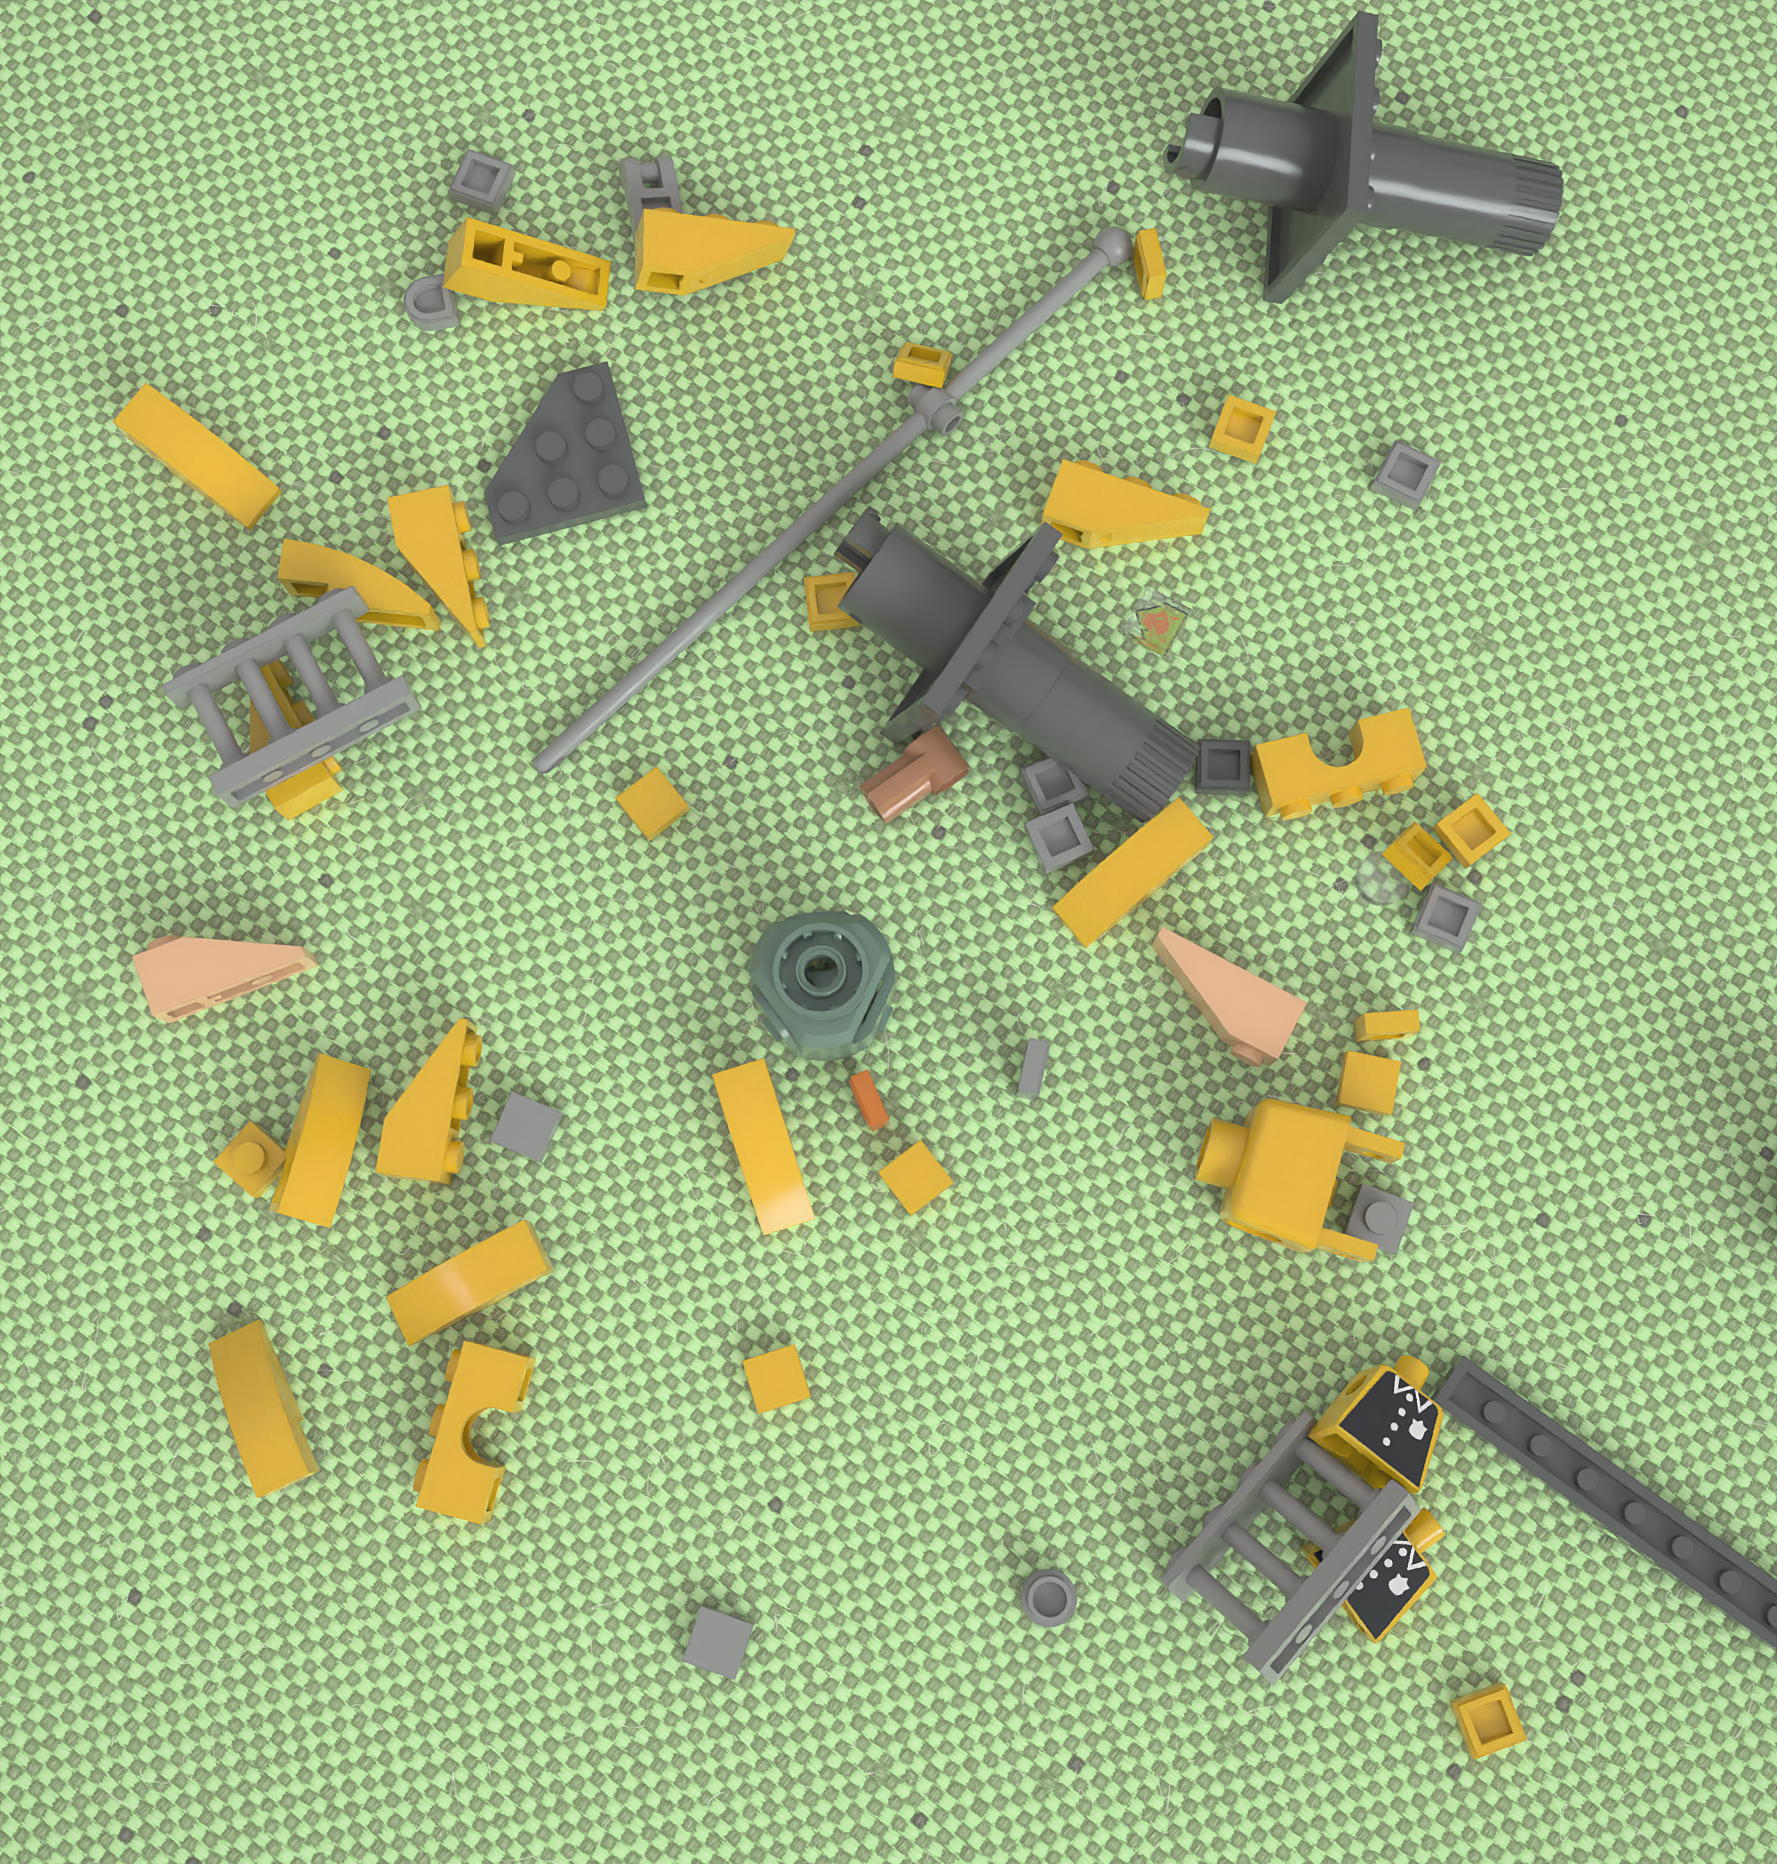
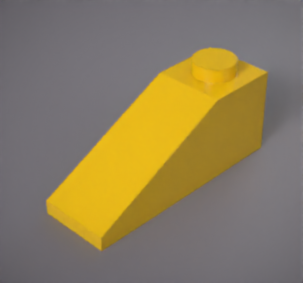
(523, 269)

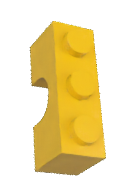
(1294, 779)
(455, 1476)

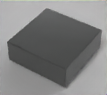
(1222, 767)

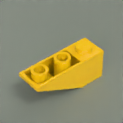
(694, 252)
(1111, 511)
(432, 541)
(314, 783)
(425, 1122)

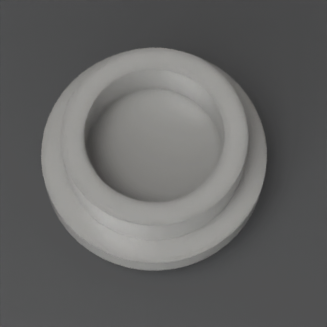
(1048, 1598)

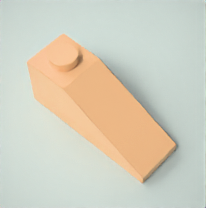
(199, 973)
(1237, 1004)

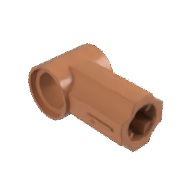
(926, 767)

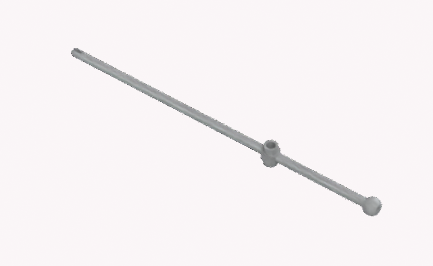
(933, 410)

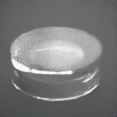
(1380, 881)

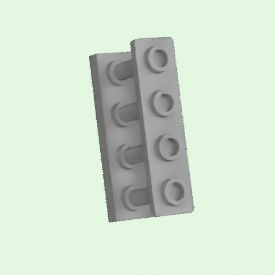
(290, 748)
(1308, 1598)

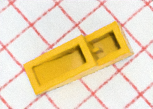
(196, 456)
(316, 569)
(1133, 872)
(322, 1141)
(763, 1146)
(470, 1282)
(261, 1410)

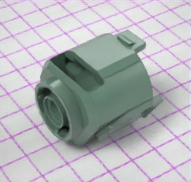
(823, 1010)

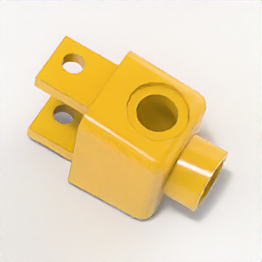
(1284, 1173)

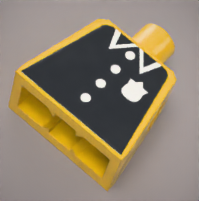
(1383, 1425)
(1395, 1579)

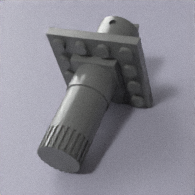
(1334, 167)
(987, 651)

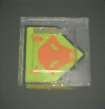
(1157, 622)

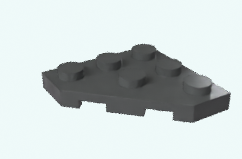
(567, 462)

